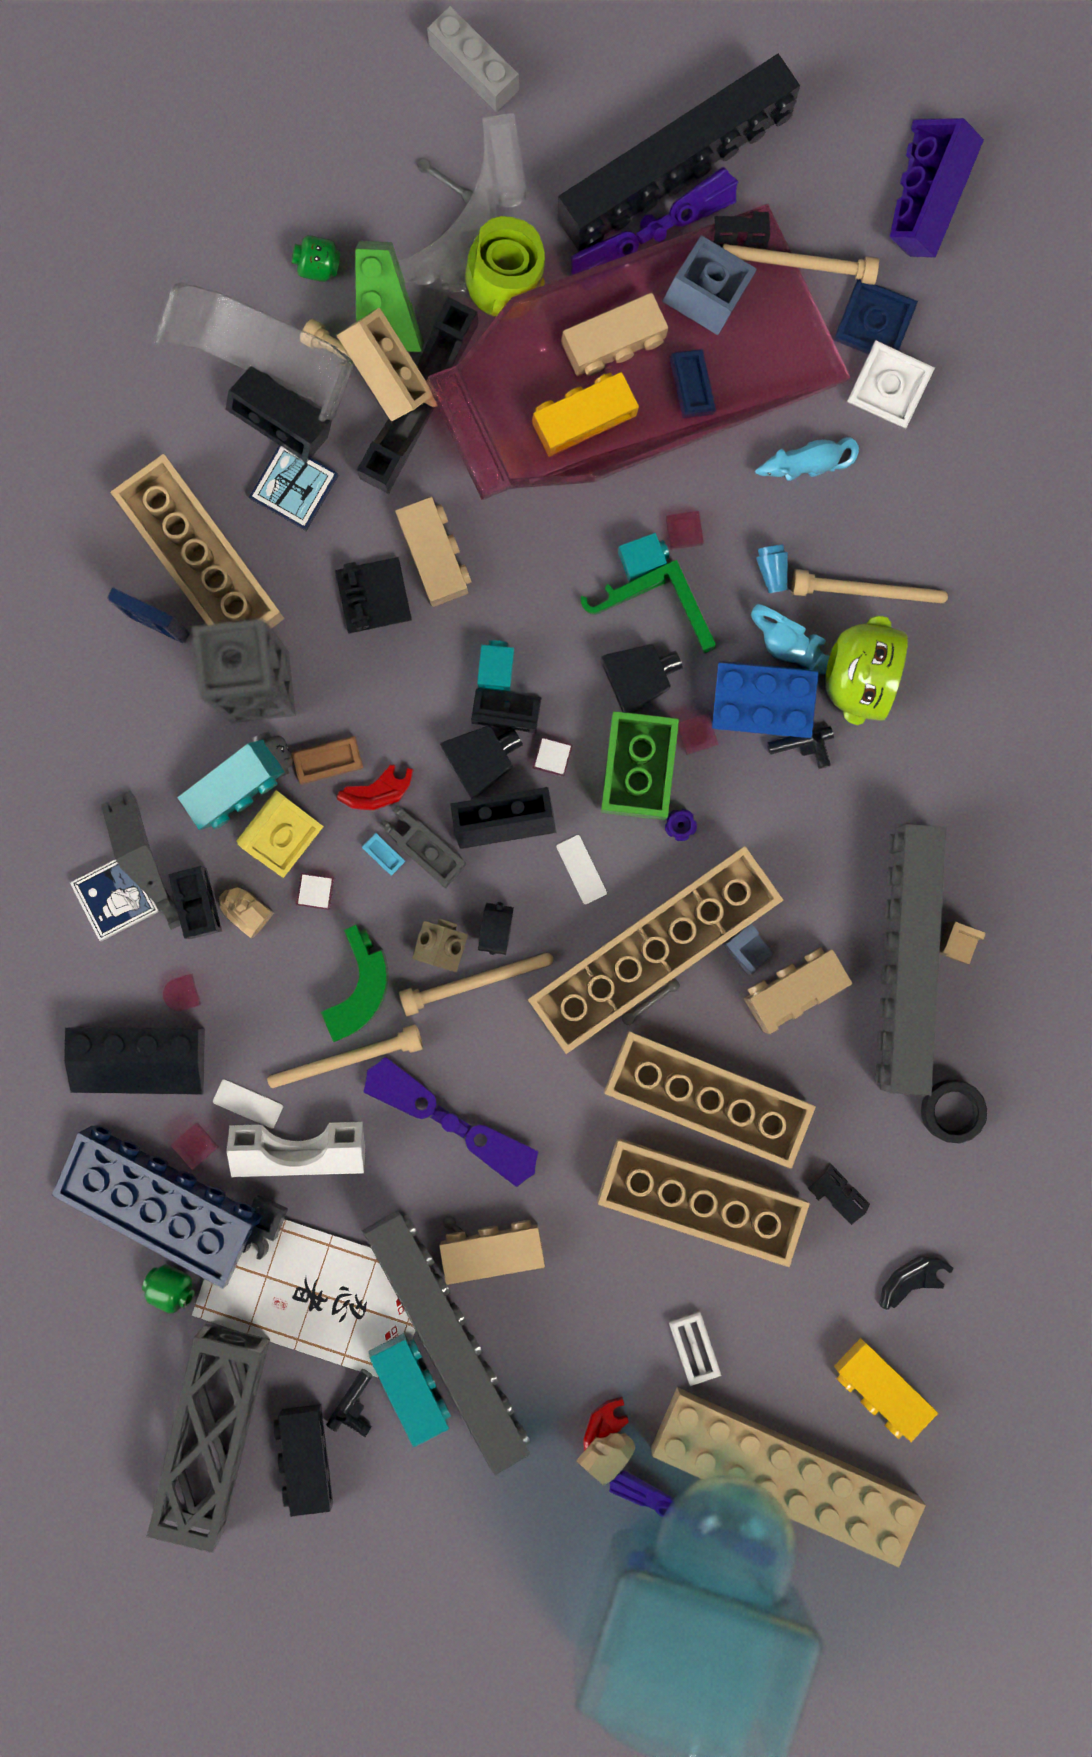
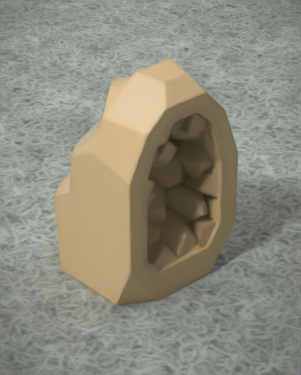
(244, 910)
(607, 1456)

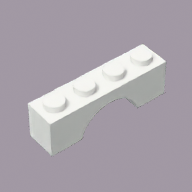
(259, 1153)

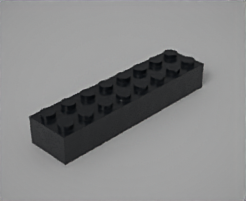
(678, 153)

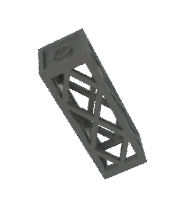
(260, 674)
(227, 1346)

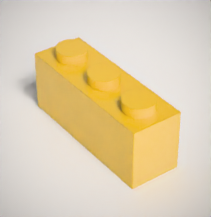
(584, 413)
(884, 1391)

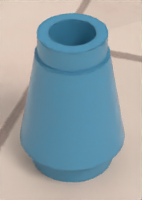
(774, 567)

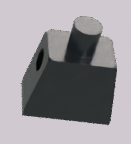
(639, 675)
(481, 757)

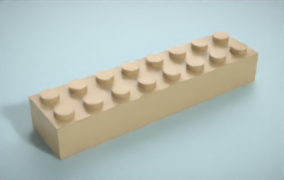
(655, 950)
(804, 1480)

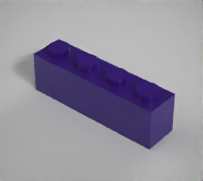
(934, 182)

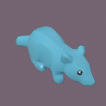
(813, 459)
(787, 640)

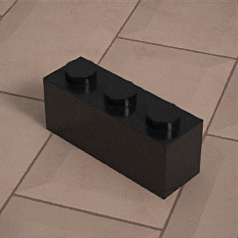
(278, 413)
(503, 818)
(304, 1460)

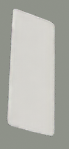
(581, 869)
(247, 1103)

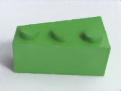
(383, 286)

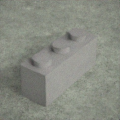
(473, 59)

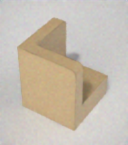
(959, 942)

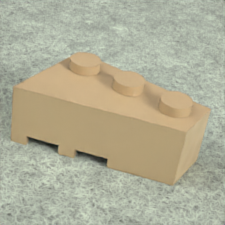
(797, 989)

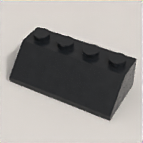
(135, 1060)

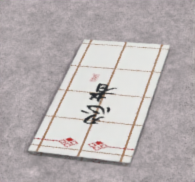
(310, 1297)

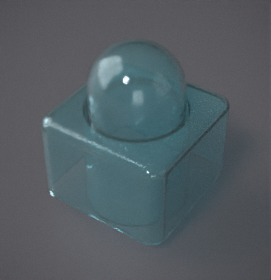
(699, 1630)

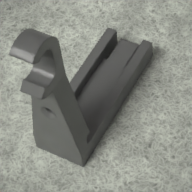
(134, 853)

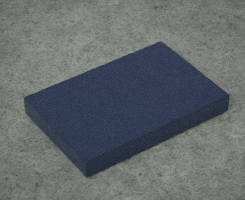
(148, 615)

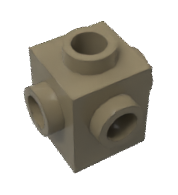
(440, 945)

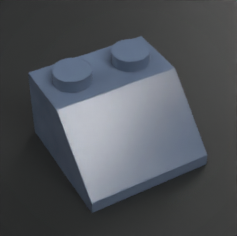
(709, 285)

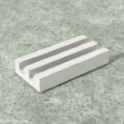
(686, 1320)

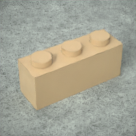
(615, 335)
(385, 364)
(433, 551)
(491, 1252)

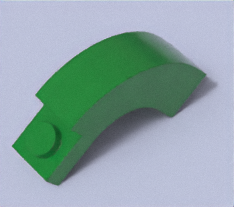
(369, 993)

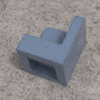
(748, 949)

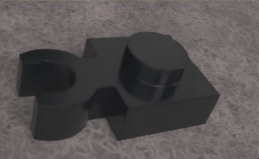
(269, 1225)

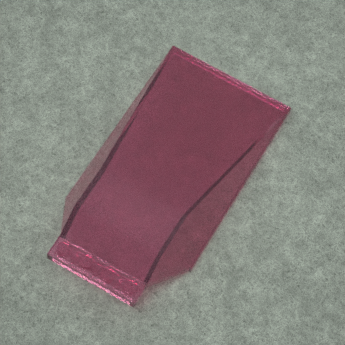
(761, 361)

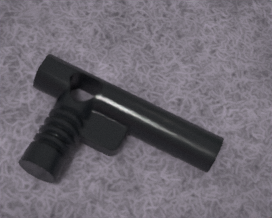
(806, 745)
(352, 1407)

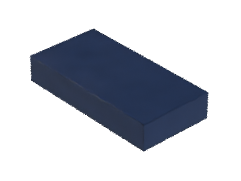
(692, 383)

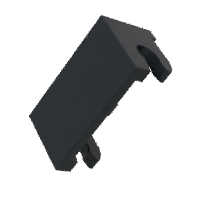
(506, 710)

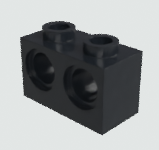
(195, 902)

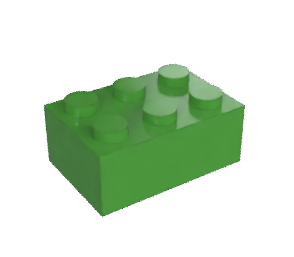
(639, 765)

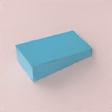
(383, 854)

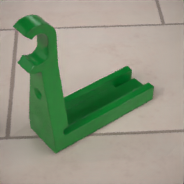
(654, 580)

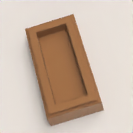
(327, 760)

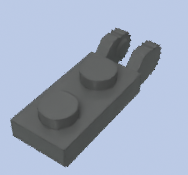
(426, 849)

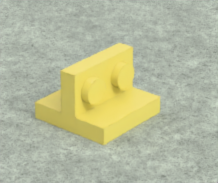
(279, 834)

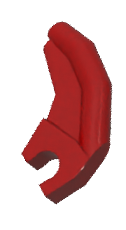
(379, 794)
(604, 1422)

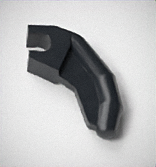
(911, 1276)

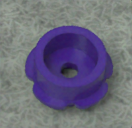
(688, 829)

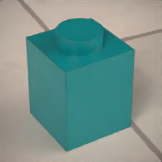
(643, 556)
(496, 666)

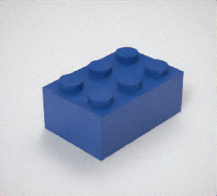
(765, 699)

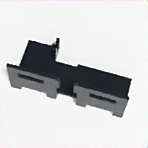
(733, 224)
(844, 1205)

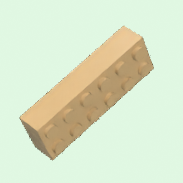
(193, 547)
(709, 1099)
(703, 1202)

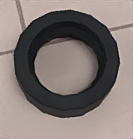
(979, 1111)

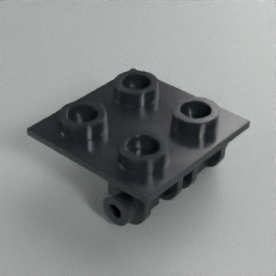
(373, 594)

